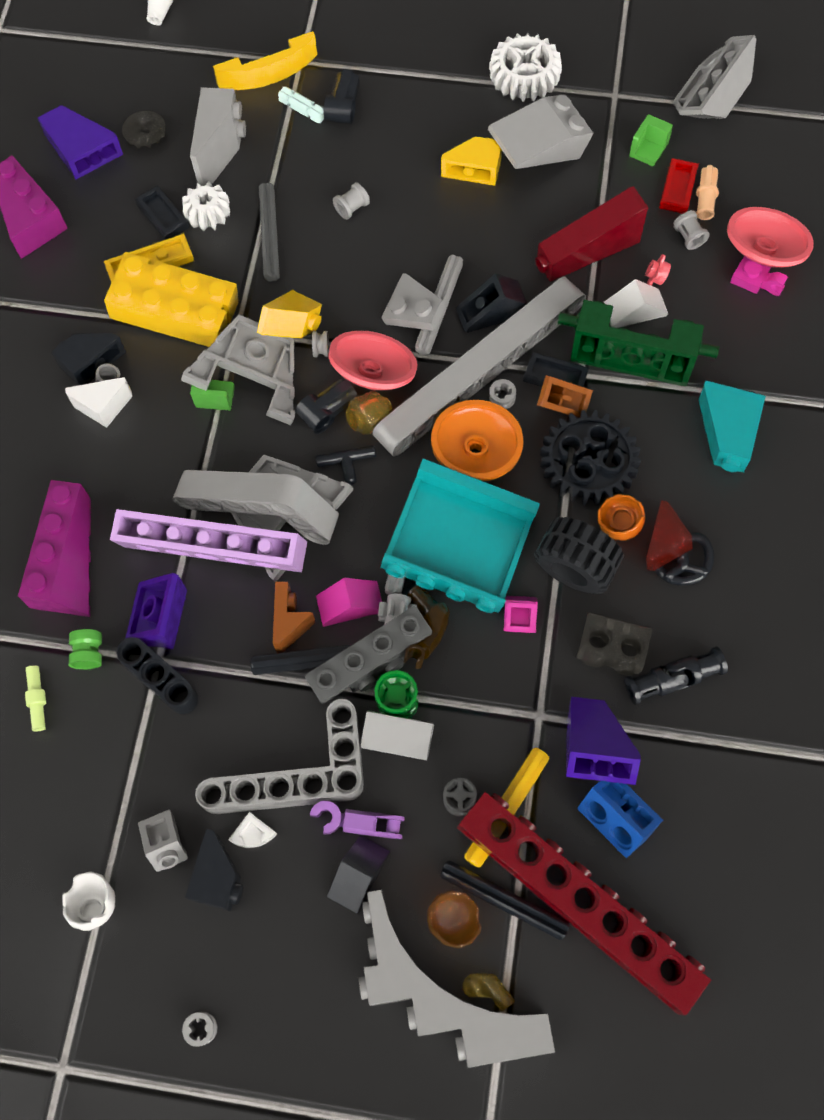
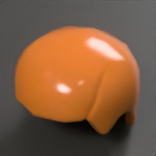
(621, 517)

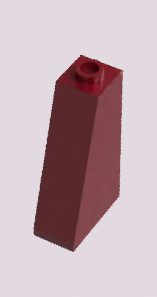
(594, 236)

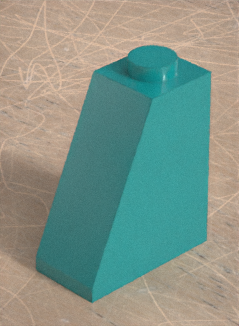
(730, 423)

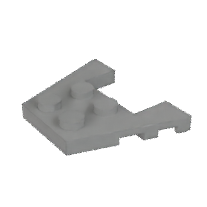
(253, 356)
(329, 489)

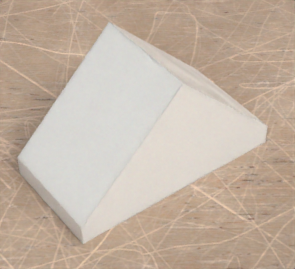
(636, 304)
(101, 399)

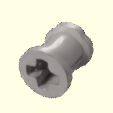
(351, 200)
(691, 230)

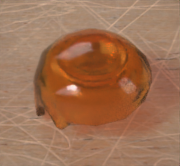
(454, 919)

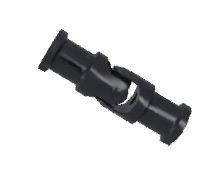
(672, 677)

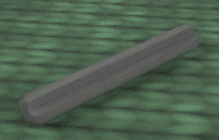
(269, 232)

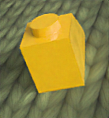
(473, 161)
(290, 316)

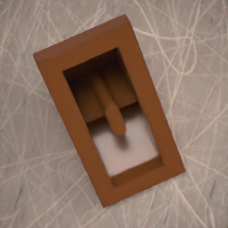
(564, 396)

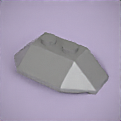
(718, 80)

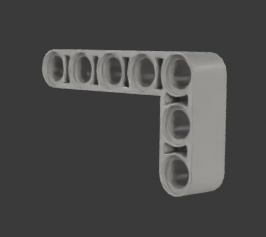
(259, 494)
(298, 778)

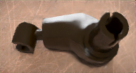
(436, 616)

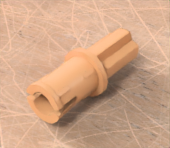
(707, 193)

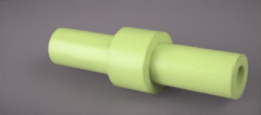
(35, 698)

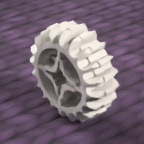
(524, 60)

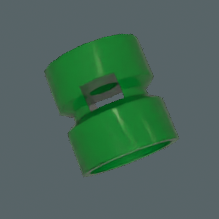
(397, 694)

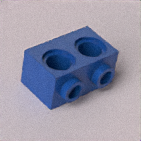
(620, 815)

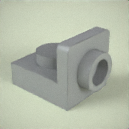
(162, 841)

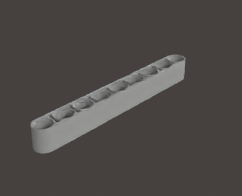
(478, 366)

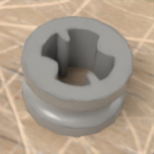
(320, 344)
(495, 390)
(188, 1029)

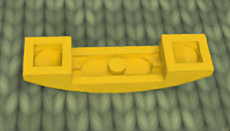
(268, 69)

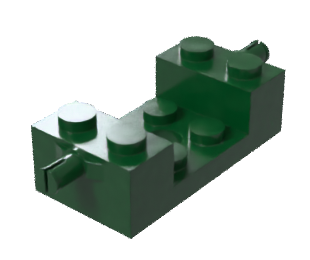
(633, 352)

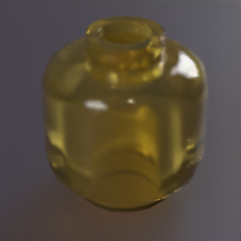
(367, 411)

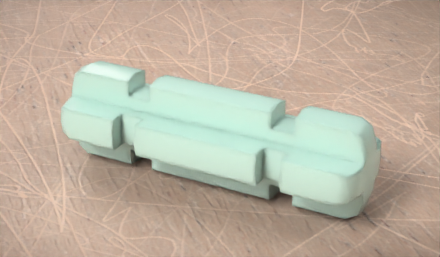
(301, 104)

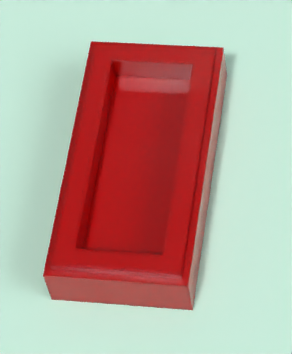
(678, 186)

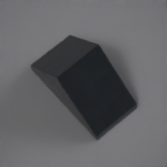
(357, 873)

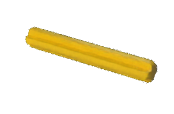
(514, 797)

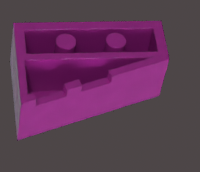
(27, 209)

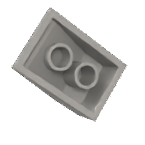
(216, 133)
(542, 133)

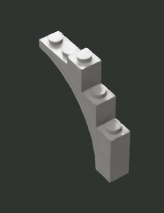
(485, 1034)

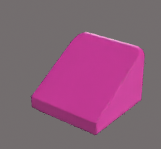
(520, 614)

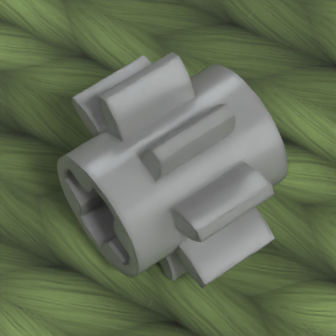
(395, 606)

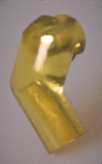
(487, 986)

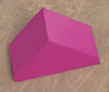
(348, 601)

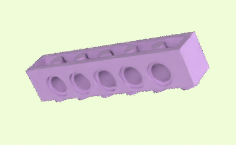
(209, 540)

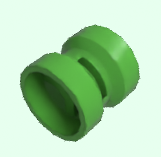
(85, 649)

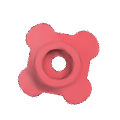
(658, 271)

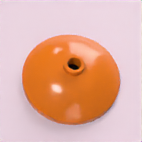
(479, 427)

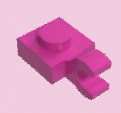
(754, 276)

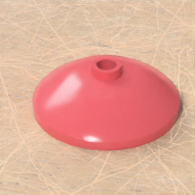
(770, 237)
(372, 360)

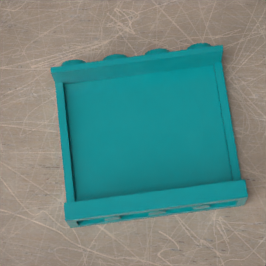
(460, 536)

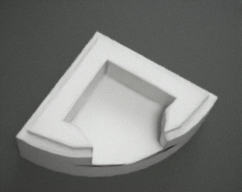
(252, 833)

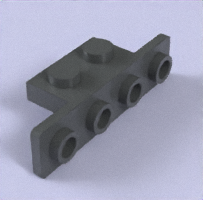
(369, 657)

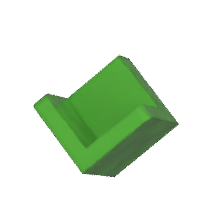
(651, 140)
(218, 395)

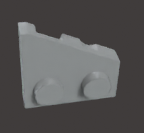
(413, 306)

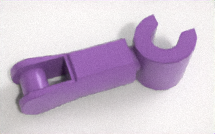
(357, 821)

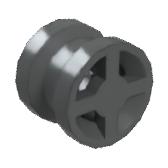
(459, 790)

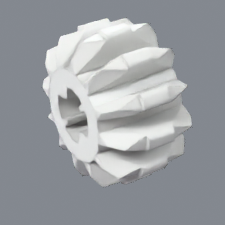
(206, 206)

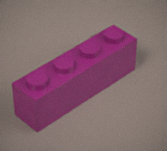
(60, 554)

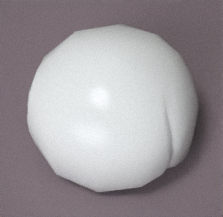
(88, 901)

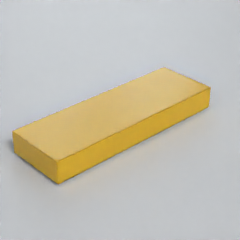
(169, 251)

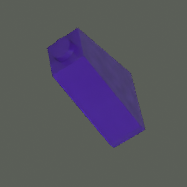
(79, 141)
(599, 744)

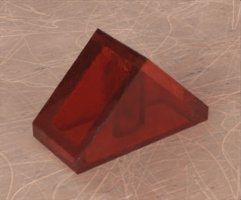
(668, 539)

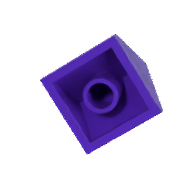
(157, 611)

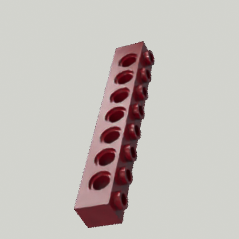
(688, 980)

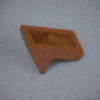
(288, 623)

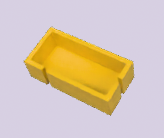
(171, 300)

